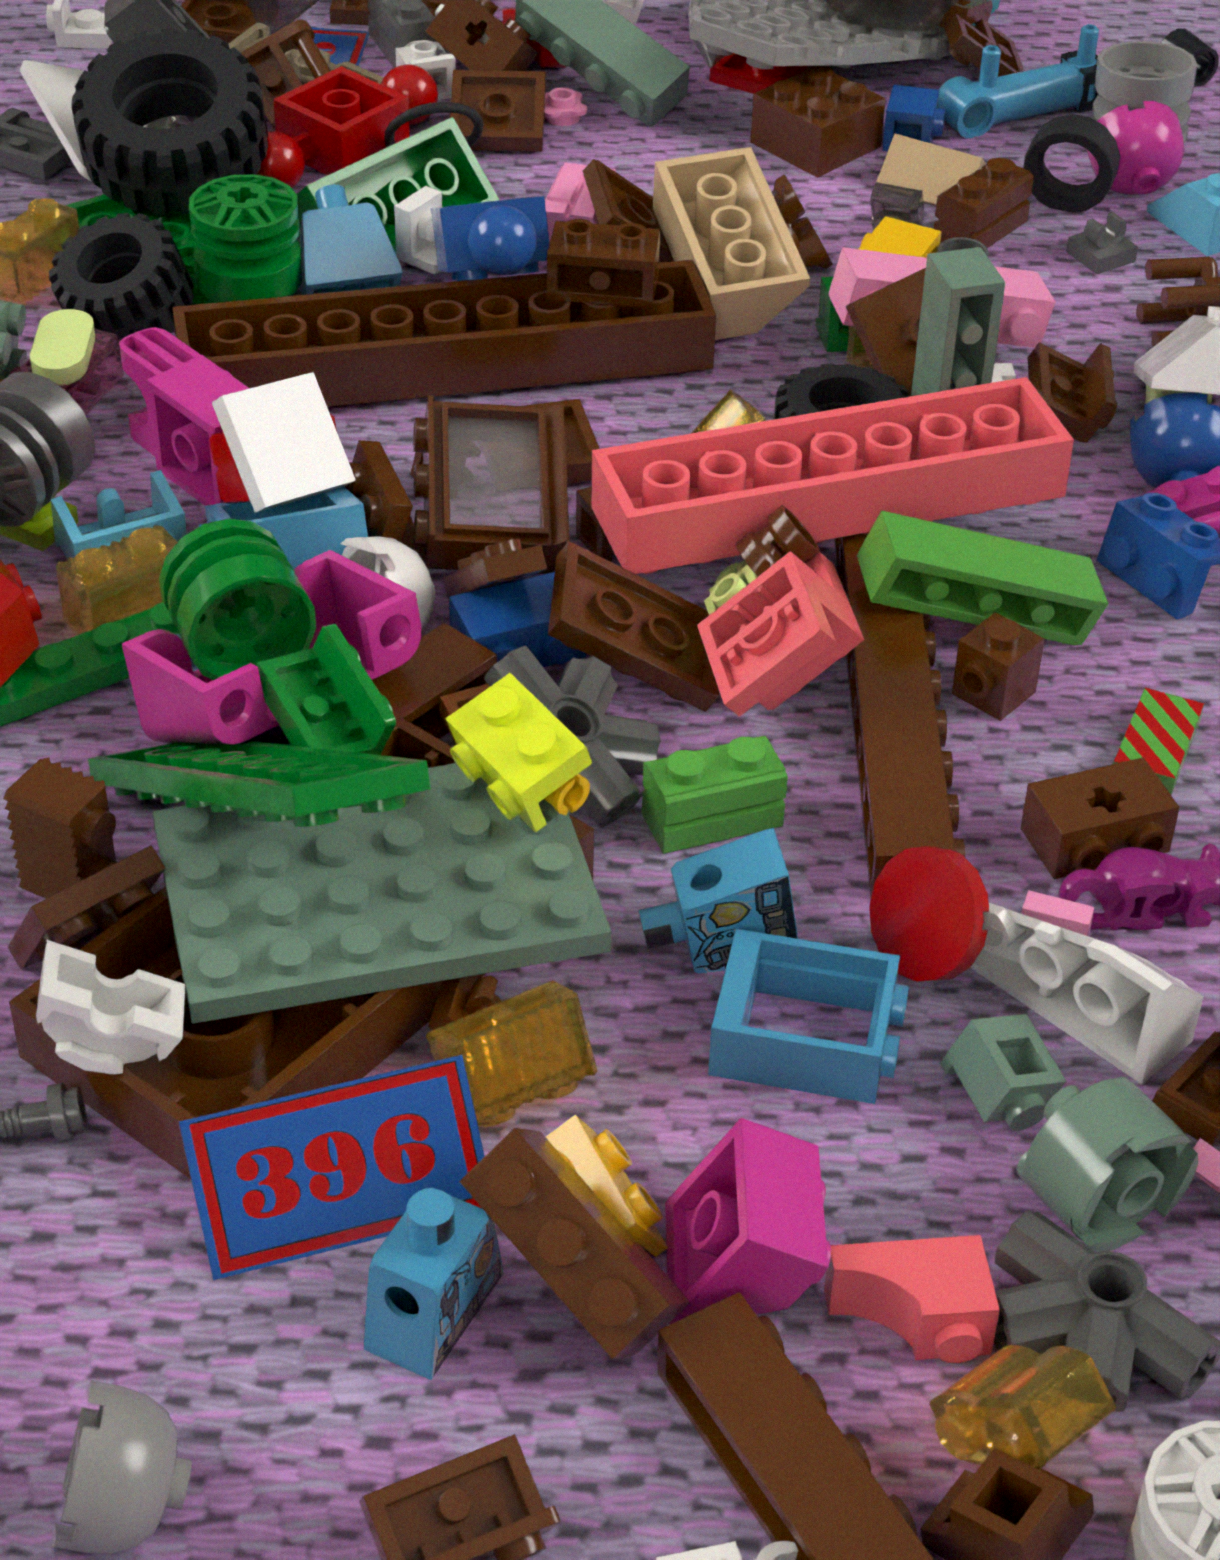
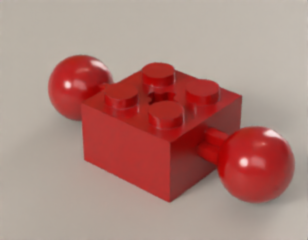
(341, 120)

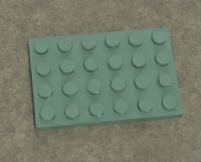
(370, 900)

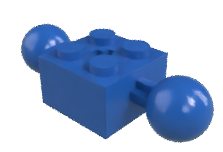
(491, 237)

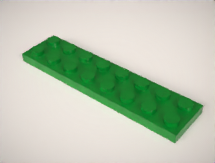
(264, 779)

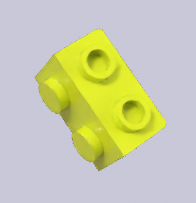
(515, 749)

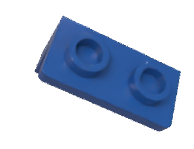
(1160, 551)

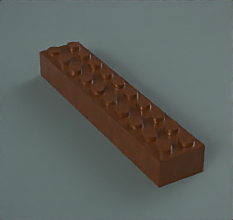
(453, 337)

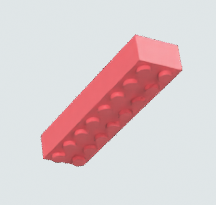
(833, 469)

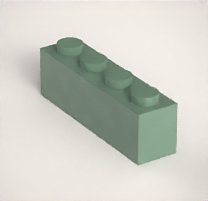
(608, 54)
(958, 321)

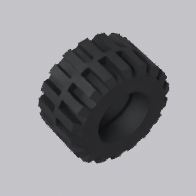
(122, 275)
(834, 388)

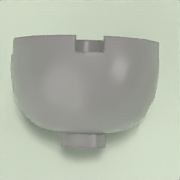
(120, 1472)

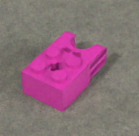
(178, 408)

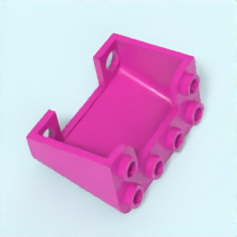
(190, 708)

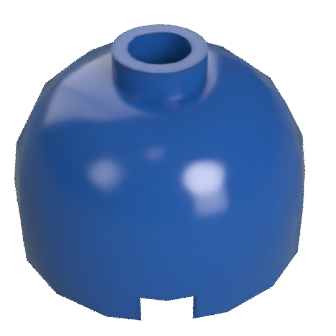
(1176, 438)

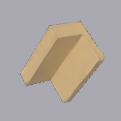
(926, 166)

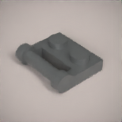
(30, 145)

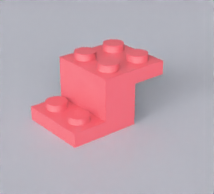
(779, 633)

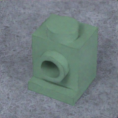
(1005, 1069)

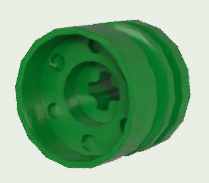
(245, 238)
(235, 597)

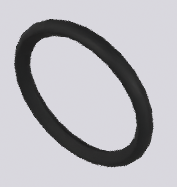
(437, 107)

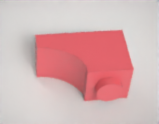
(923, 1289)

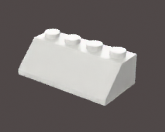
(1186, 357)

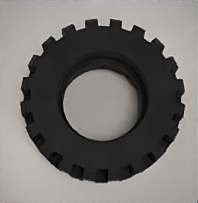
(160, 79)

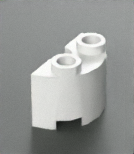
(106, 1020)

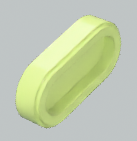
(63, 346)

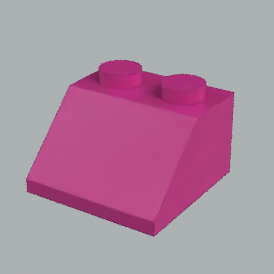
(749, 1222)

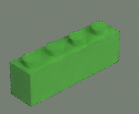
(975, 574)

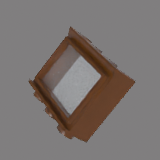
(489, 480)

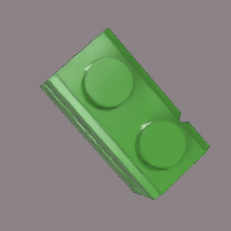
(714, 793)

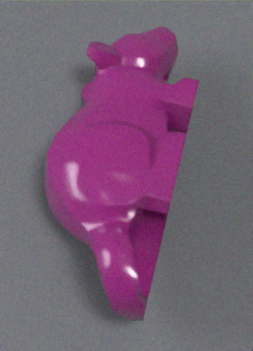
(1146, 885)

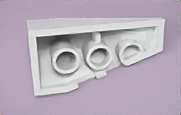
(1091, 990)

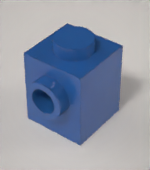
(913, 114)

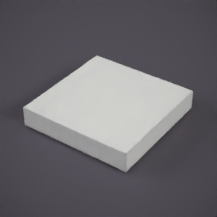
(283, 441)

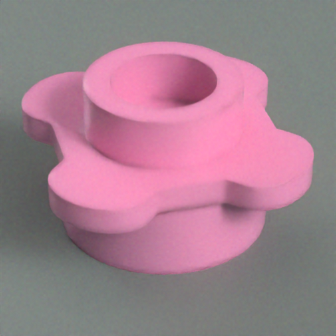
(563, 106)

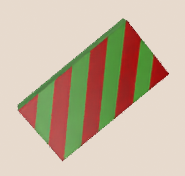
(1161, 733)

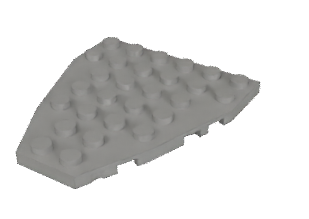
(803, 35)

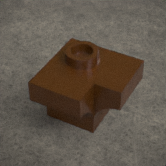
(1007, 1514)

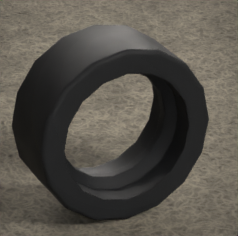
(1089, 135)

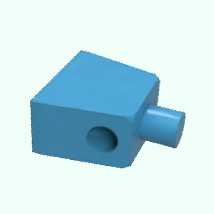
(345, 246)

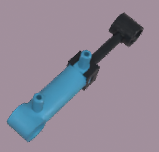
(1071, 83)

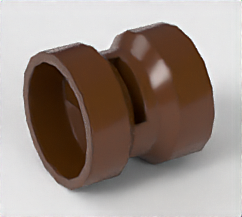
(775, 540)

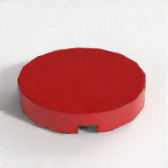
(929, 913)

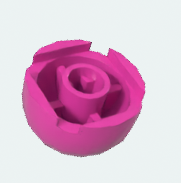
(1148, 147)

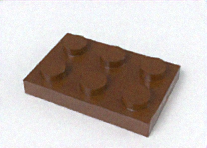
(631, 626)

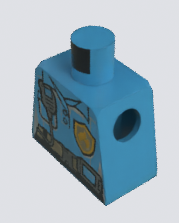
(724, 891)
(443, 1259)

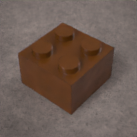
(817, 120)

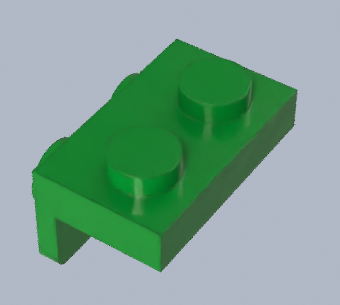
(327, 697)

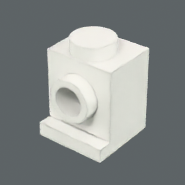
(433, 59)

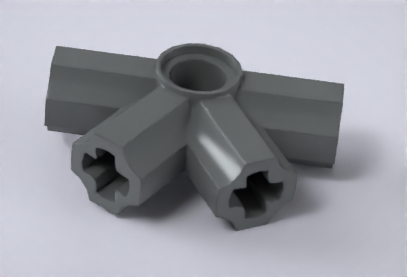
(580, 703)
(1097, 1307)

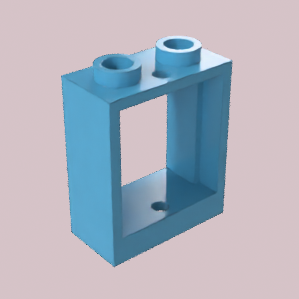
(303, 526)
(813, 974)

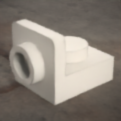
(77, 29)
(415, 229)

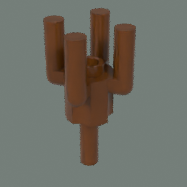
(1183, 301)

